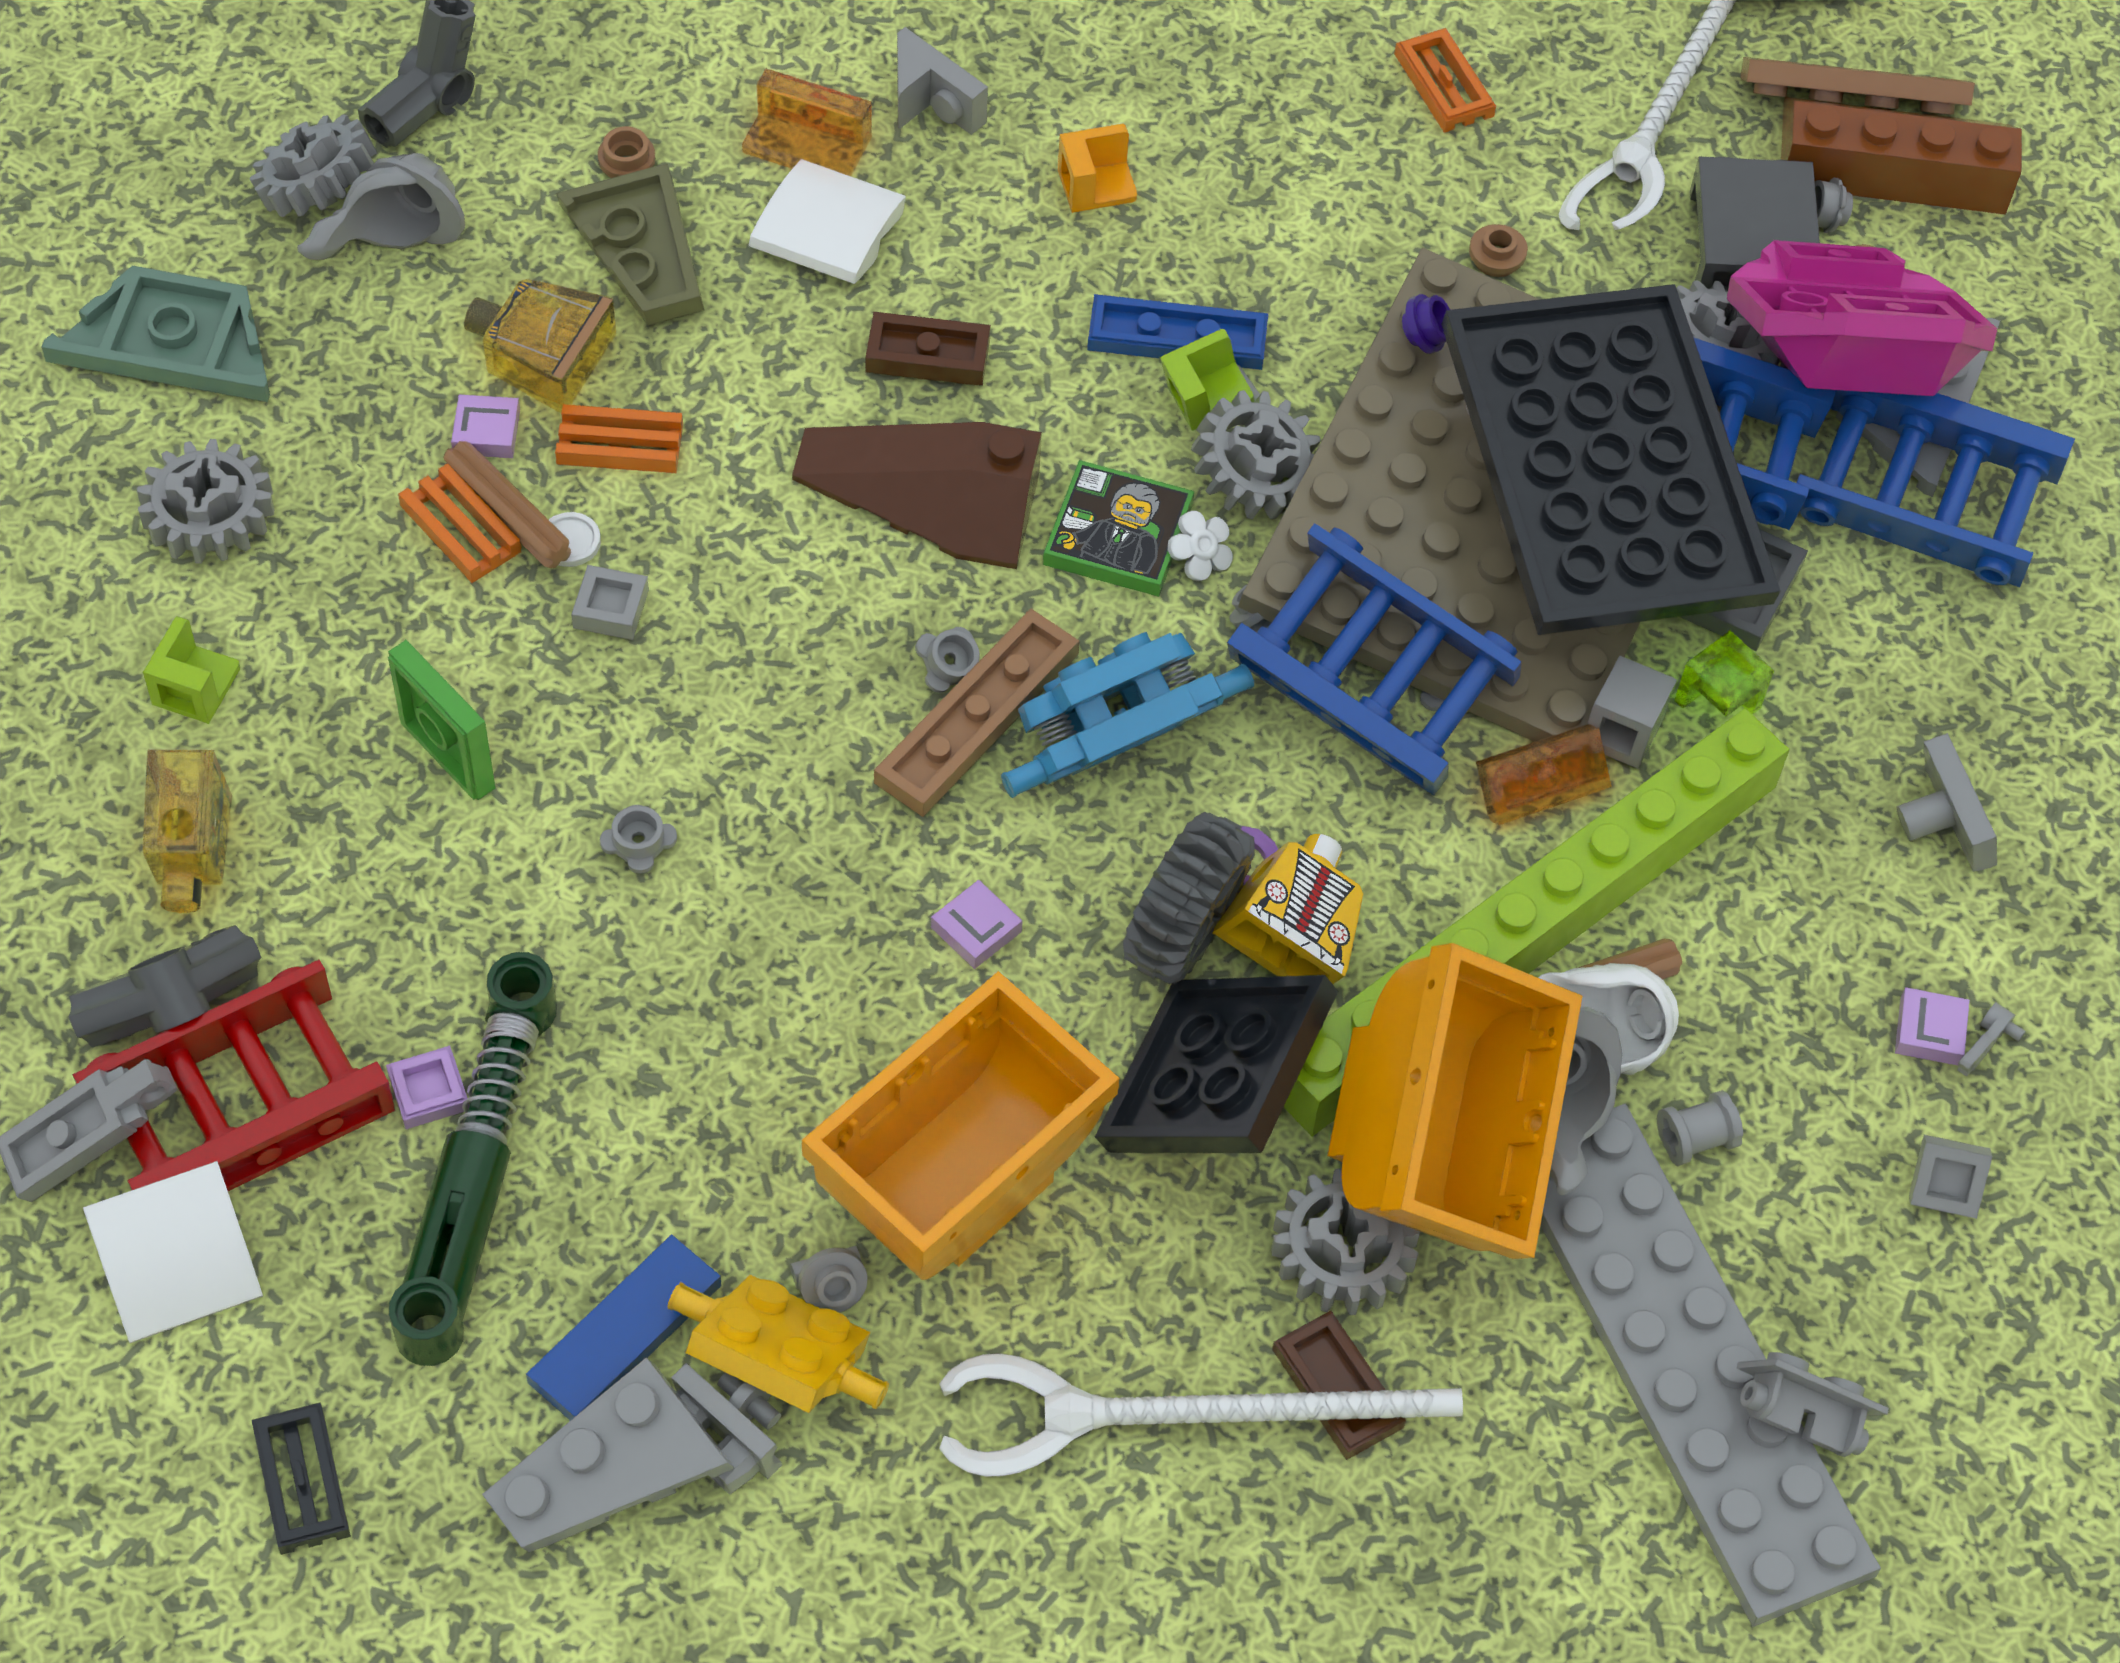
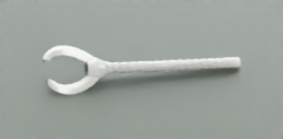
(1636, 156)
(1075, 1412)

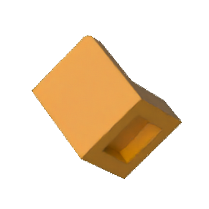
(1096, 168)

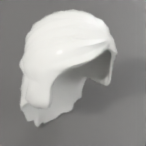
(1633, 1002)

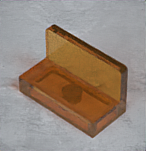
(808, 124)

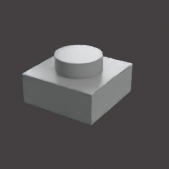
(610, 602)
(1950, 1176)

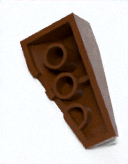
(943, 481)

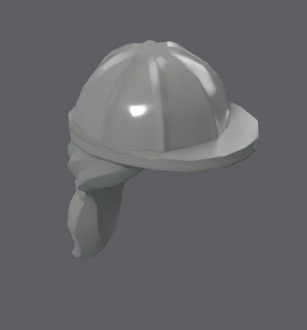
(391, 206)
(1587, 1095)

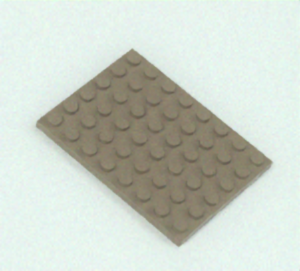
(1416, 495)

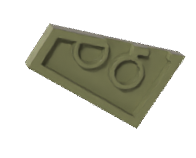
(639, 239)

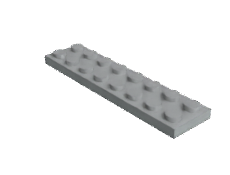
(1677, 1349)

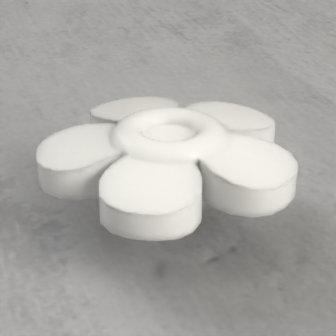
(1201, 545)

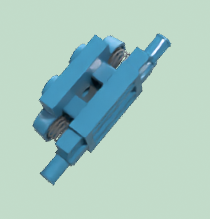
(1094, 735)

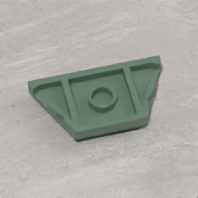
(168, 333)

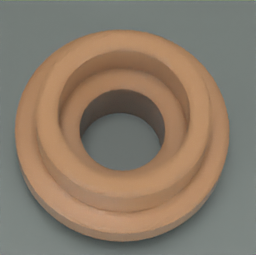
(625, 142)
(1494, 260)

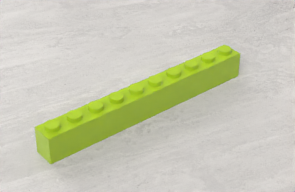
(1575, 882)

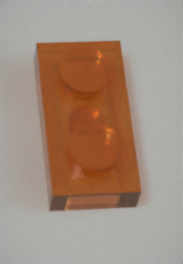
(1543, 774)

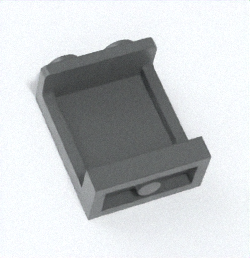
(1748, 207)

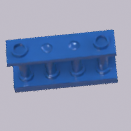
(1774, 396)
(1976, 438)
(1369, 720)

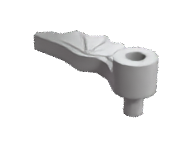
(1996, 1022)

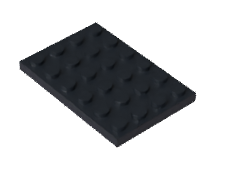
(1608, 459)

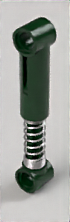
(472, 1166)

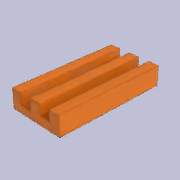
(1446, 117)
(620, 431)
(433, 490)

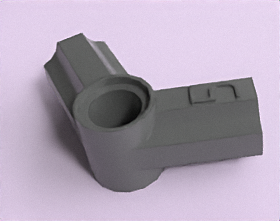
(429, 76)
(165, 988)

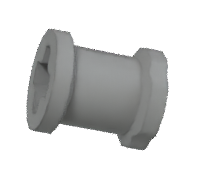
(1700, 1127)

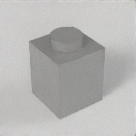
(1631, 710)

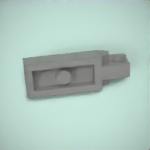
(81, 1126)

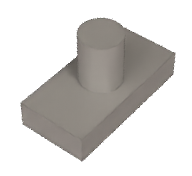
(1951, 805)

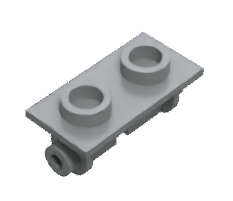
(1786, 1390)

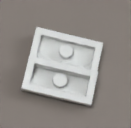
(827, 221)
(173, 1252)

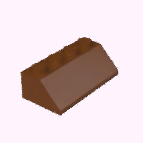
(1905, 154)

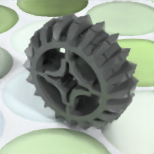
(1188, 897)

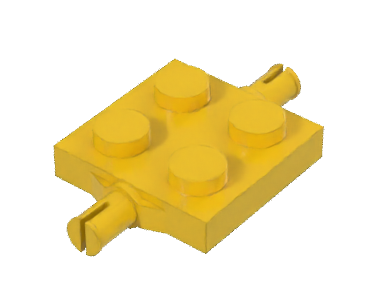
(779, 1343)

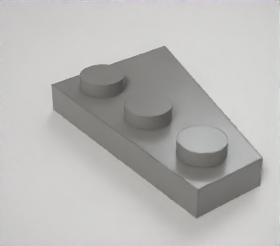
(611, 1456)

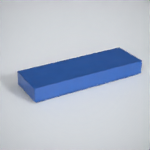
(1160, 327)
(620, 1329)

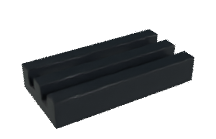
(312, 1531)

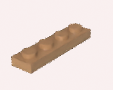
(1880, 87)
(975, 712)

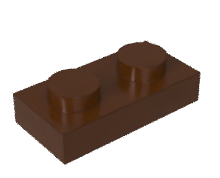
(927, 348)

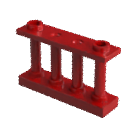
(291, 1123)

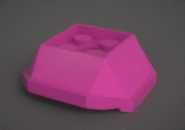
(1858, 318)

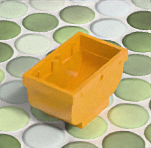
(1457, 1100)
(961, 1128)

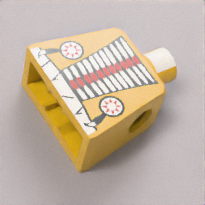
(1296, 912)

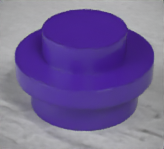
(1423, 322)

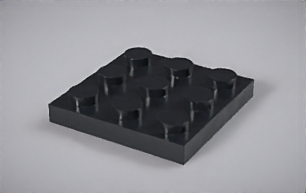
(1217, 1065)

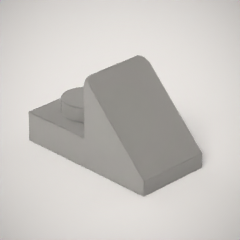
(933, 79)

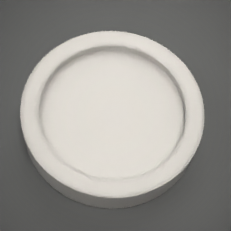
(582, 536)

